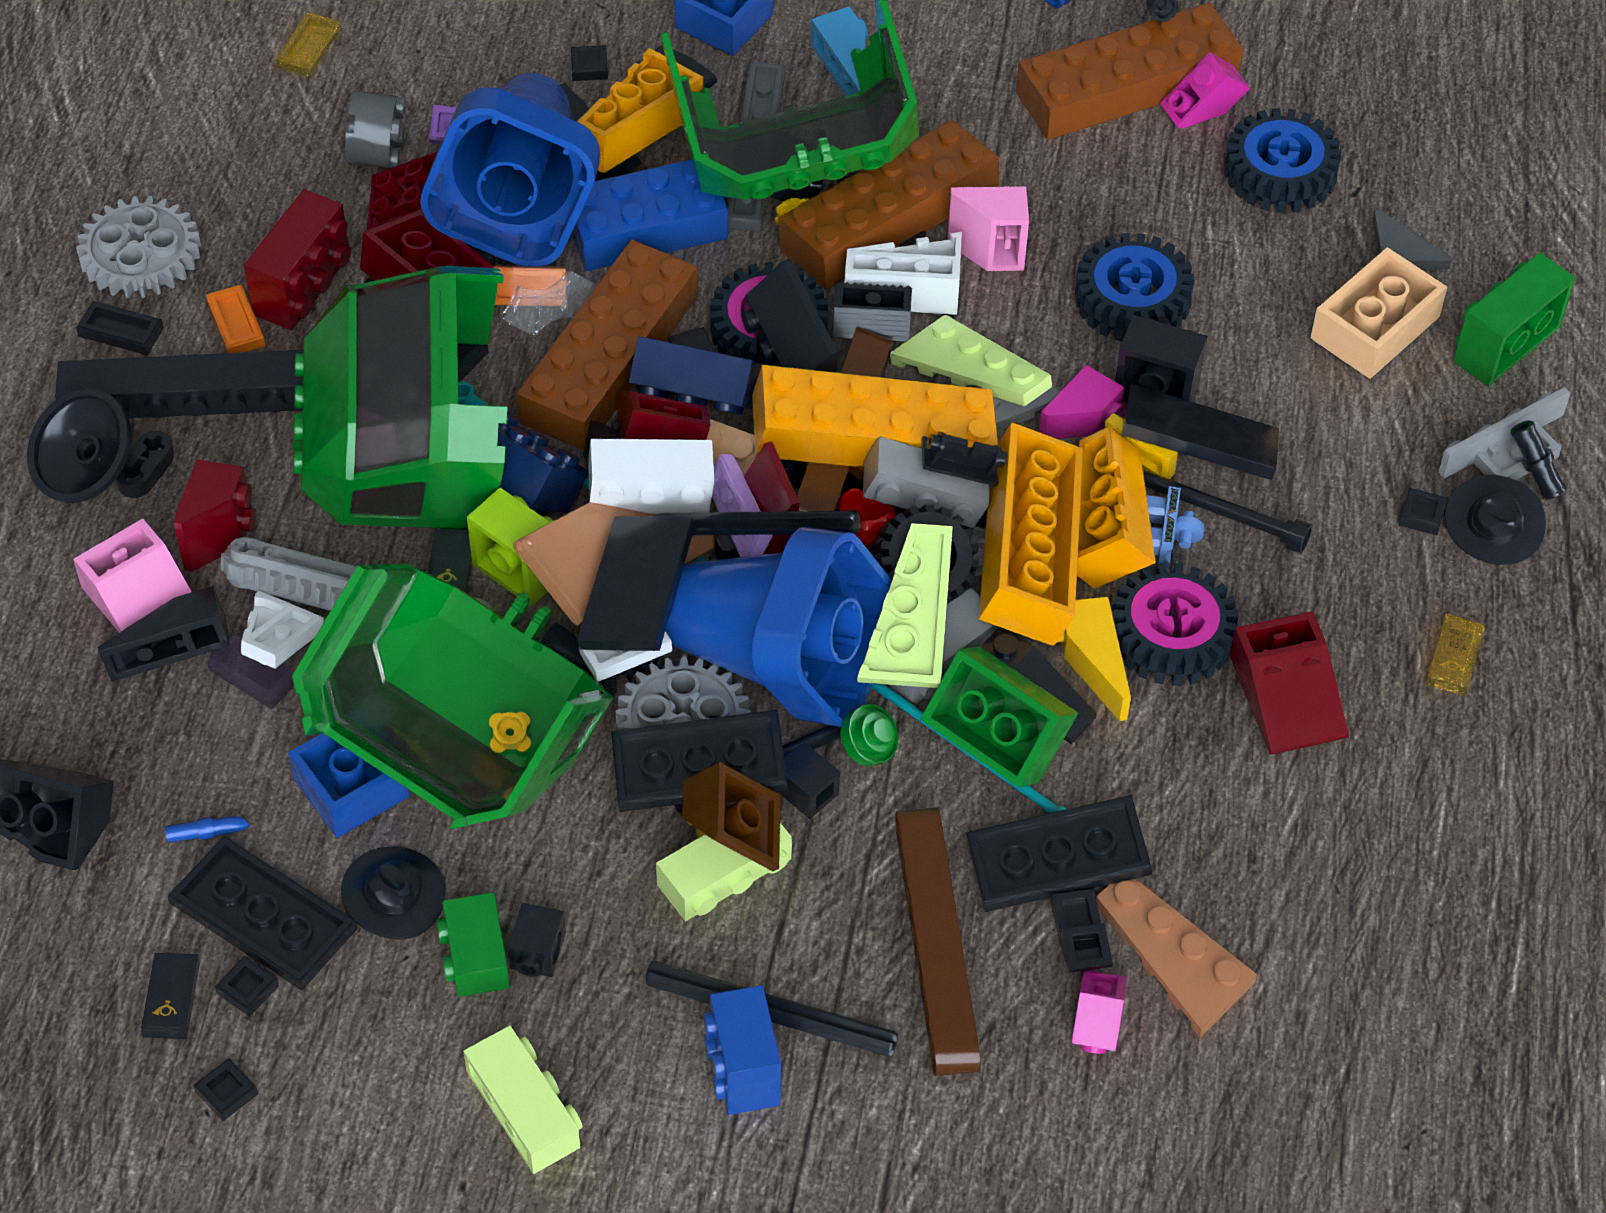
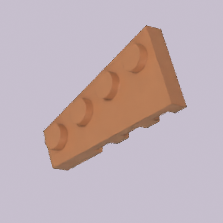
(1187, 962)

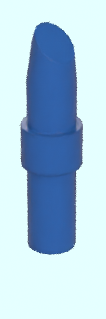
(205, 828)

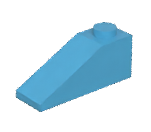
(833, 40)

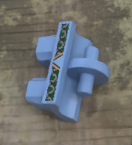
(1183, 529)

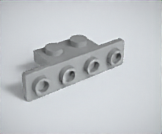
(1494, 448)

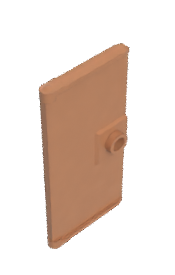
(570, 551)

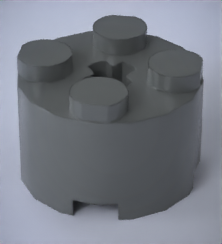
(375, 129)

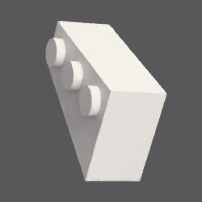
(926, 267)
(652, 474)

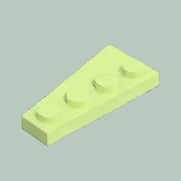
(972, 360)
(911, 626)

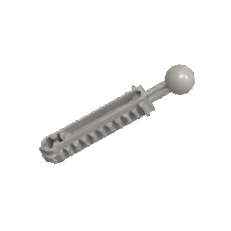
(287, 573)

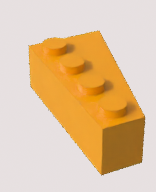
(637, 110)
(1113, 510)

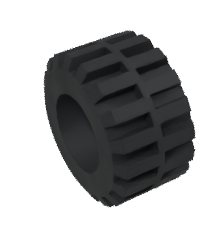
(894, 534)

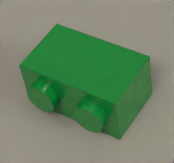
(475, 945)

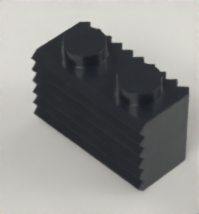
(872, 308)

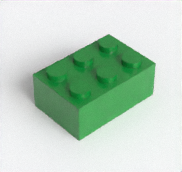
(1513, 318)
(999, 716)

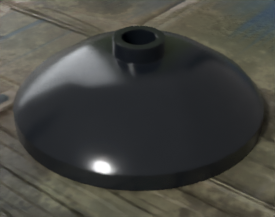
(79, 445)

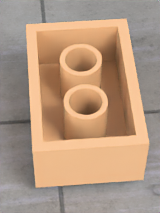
(1378, 312)

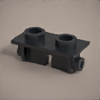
(952, 457)

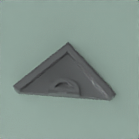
(1407, 243)

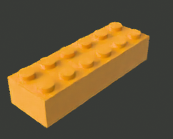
(842, 415)
(1032, 536)

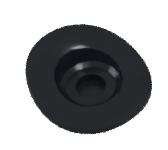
(1495, 519)
(393, 892)

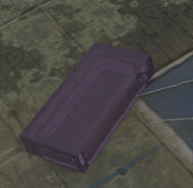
(257, 680)

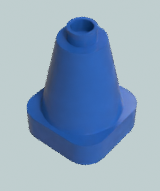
(512, 171)
(787, 620)

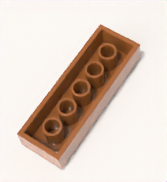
(1120, 70)
(886, 202)
(594, 354)

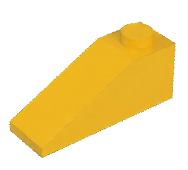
(1095, 654)

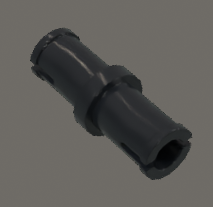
(1538, 459)

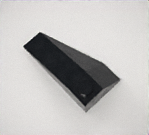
(53, 811)

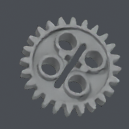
(138, 247)
(660, 695)

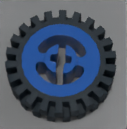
(1284, 142)
(1135, 268)

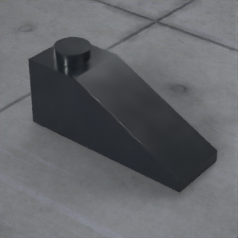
(169, 634)
(1033, 665)

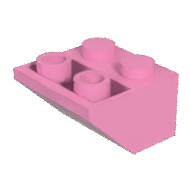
(991, 224)
(130, 575)

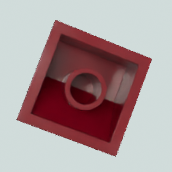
(213, 512)

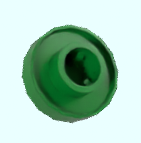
(869, 735)

